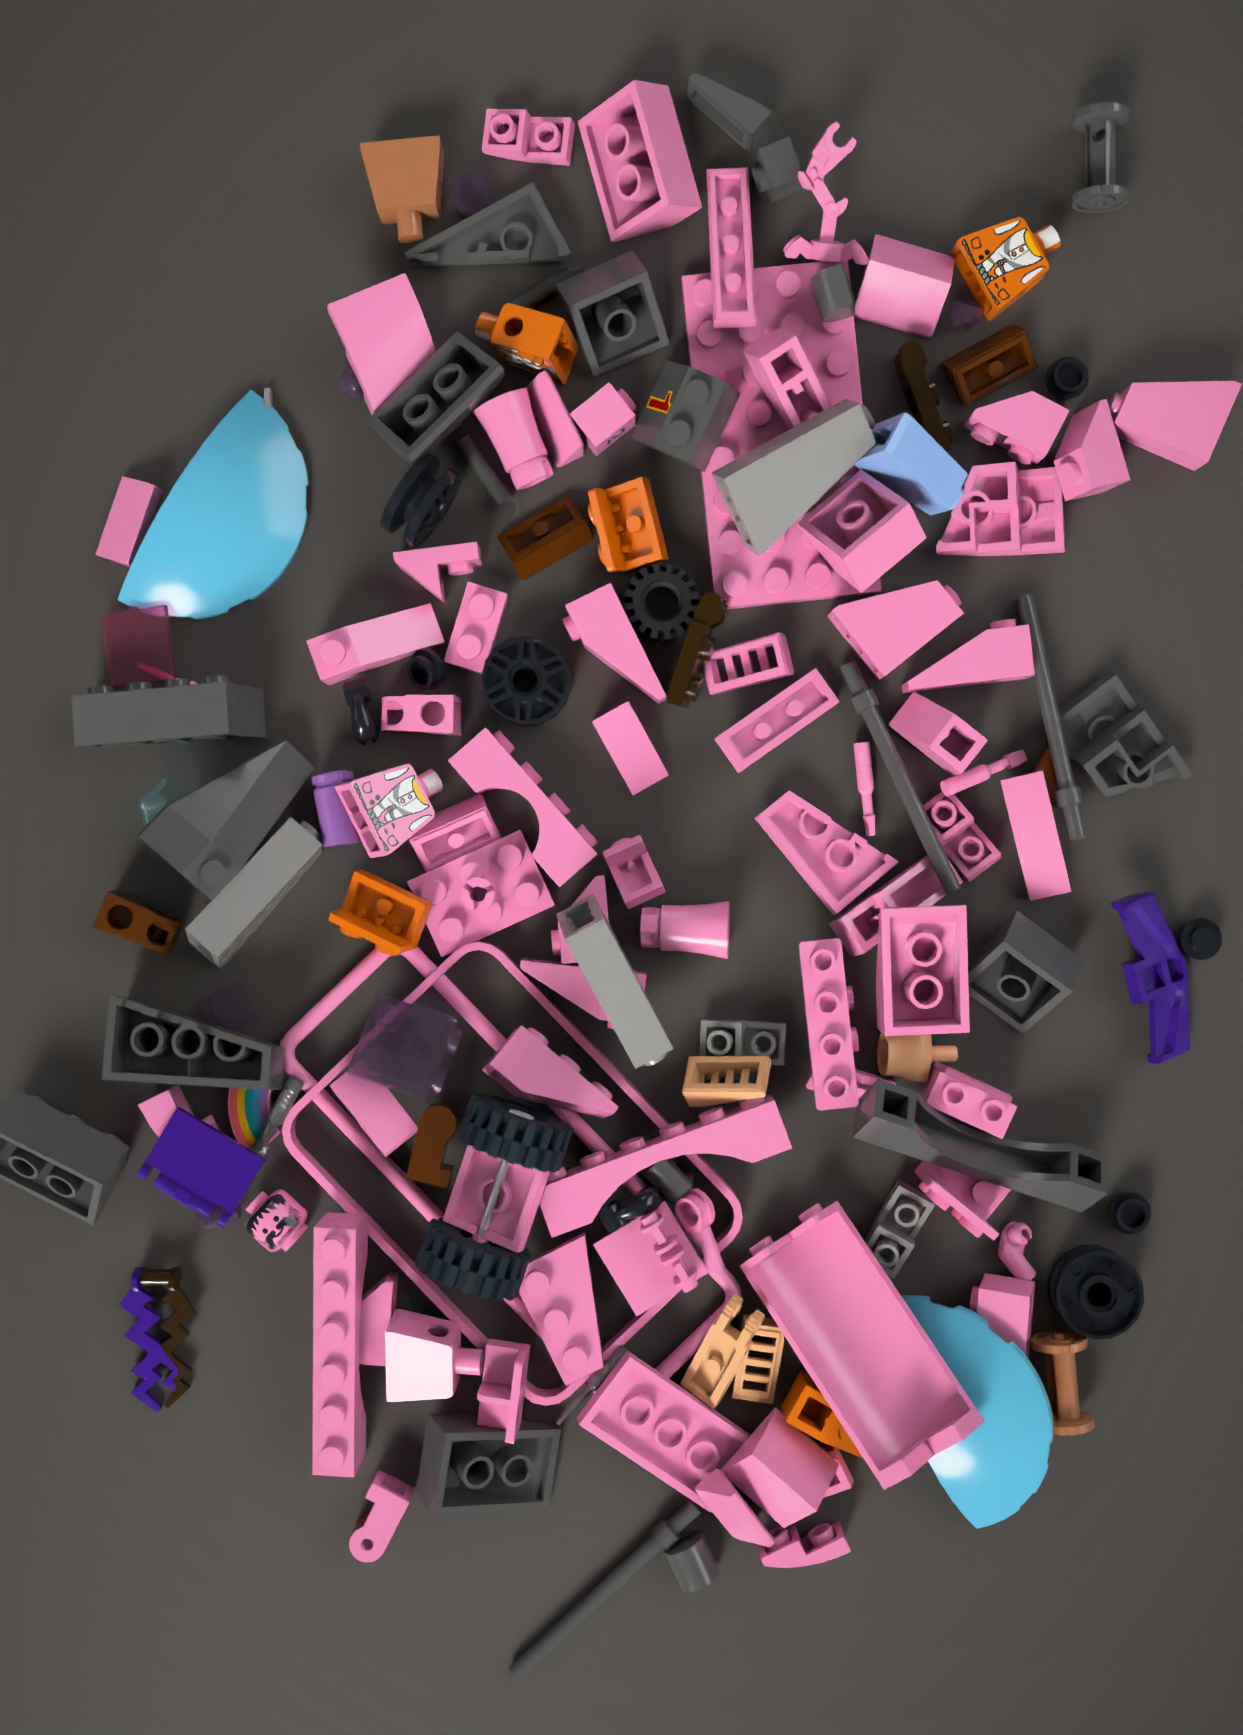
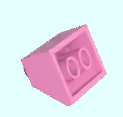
(639, 161)

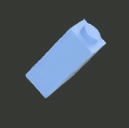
(914, 465)

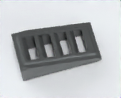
(733, 112)

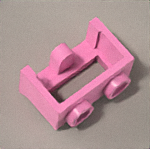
(968, 1099)

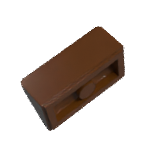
(990, 364)
(545, 537)

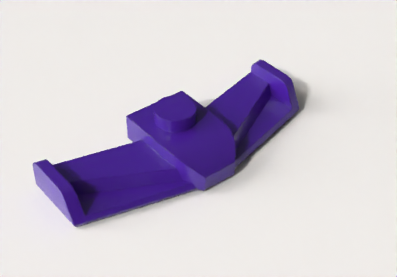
(1156, 975)

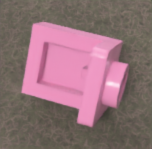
(633, 871)

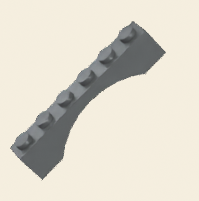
(909, 1125)

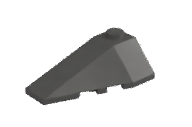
(224, 821)

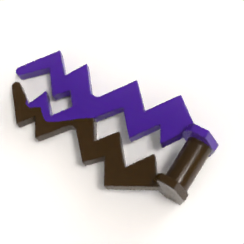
(158, 1351)

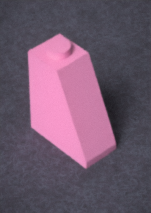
(1174, 417)
(896, 624)

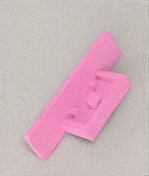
(828, 1024)

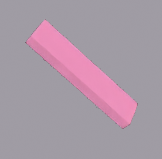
(731, 248)

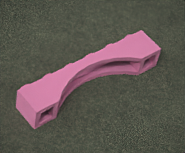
(744, 1132)
(338, 1281)

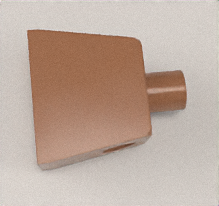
(406, 182)

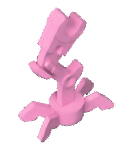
(824, 159)

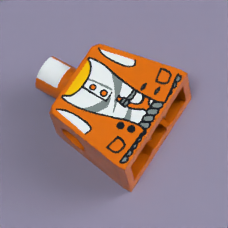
(1004, 262)
(530, 340)

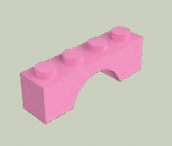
(489, 766)

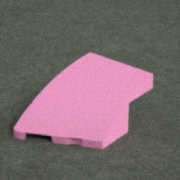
(383, 337)
(1006, 513)

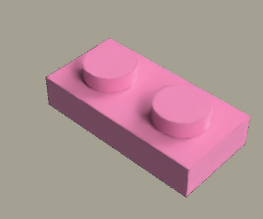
(476, 627)

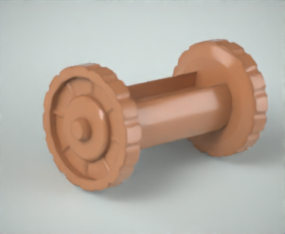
(1062, 1379)

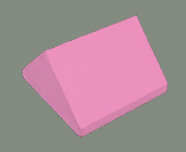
(904, 286)
(782, 1470)

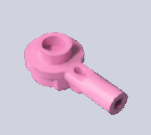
(696, 1214)

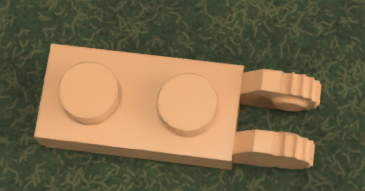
(721, 1354)

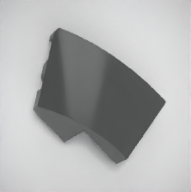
(1117, 740)

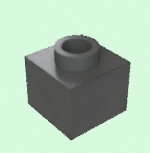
(777, 170)

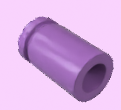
(333, 818)

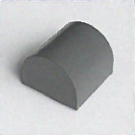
(833, 293)
(672, 1177)
(692, 1562)

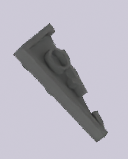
(503, 233)

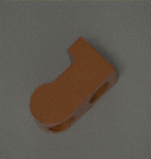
(137, 922)
(430, 1145)

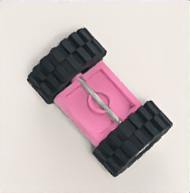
(494, 1197)

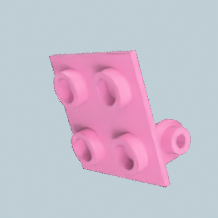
(651, 1259)

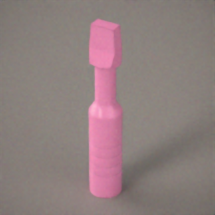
(981, 773)
(865, 784)

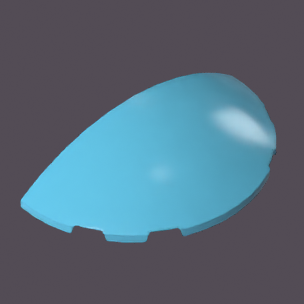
(226, 520)
(1009, 1452)

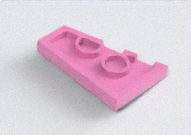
(823, 853)
(563, 1308)

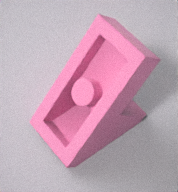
(427, 564)

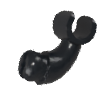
(362, 722)
(642, 1203)

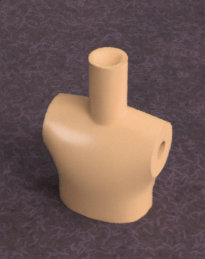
(911, 1056)

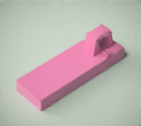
(776, 720)

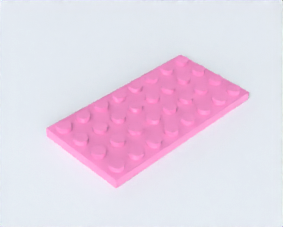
(784, 300)

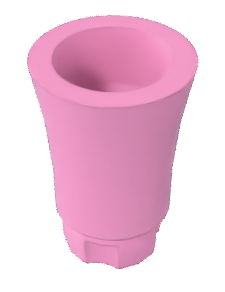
(516, 437)
(687, 928)

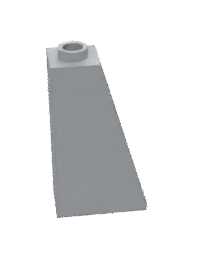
(792, 471)
(254, 892)
(614, 982)

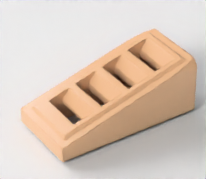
(713, 1067)
(768, 1329)

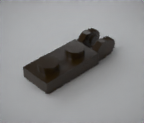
(920, 394)
(697, 648)

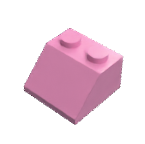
(863, 530)

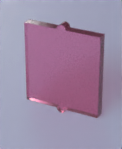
(139, 645)

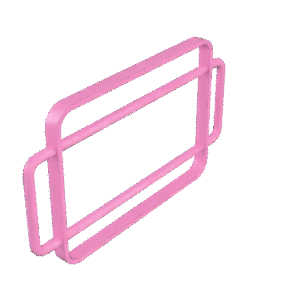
(315, 1092)

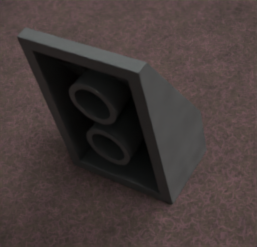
(475, 1471)

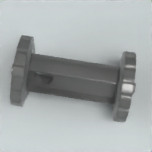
(1100, 188)

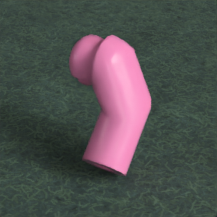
(1011, 1250)

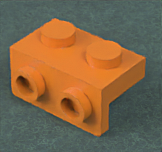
(627, 526)
(382, 914)

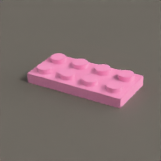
(661, 1426)

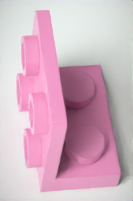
(969, 1196)

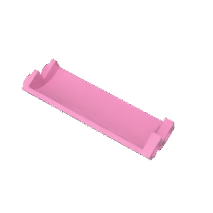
(861, 1344)

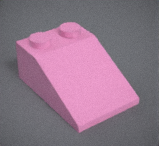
(922, 971)

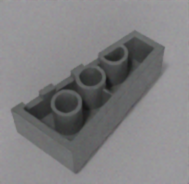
(168, 713)
(172, 1048)

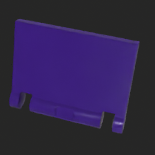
(201, 1166)

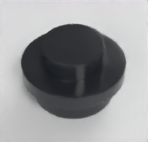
(1067, 378)
(426, 669)
(1200, 938)
(1129, 1212)

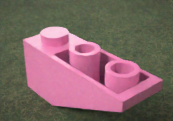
(539, 1075)

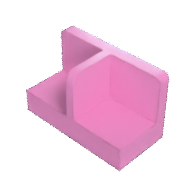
(503, 1386)

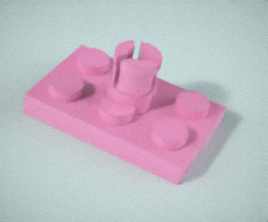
(482, 892)

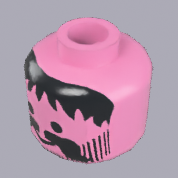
(276, 1220)

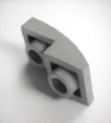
(744, 1039)
(897, 1226)

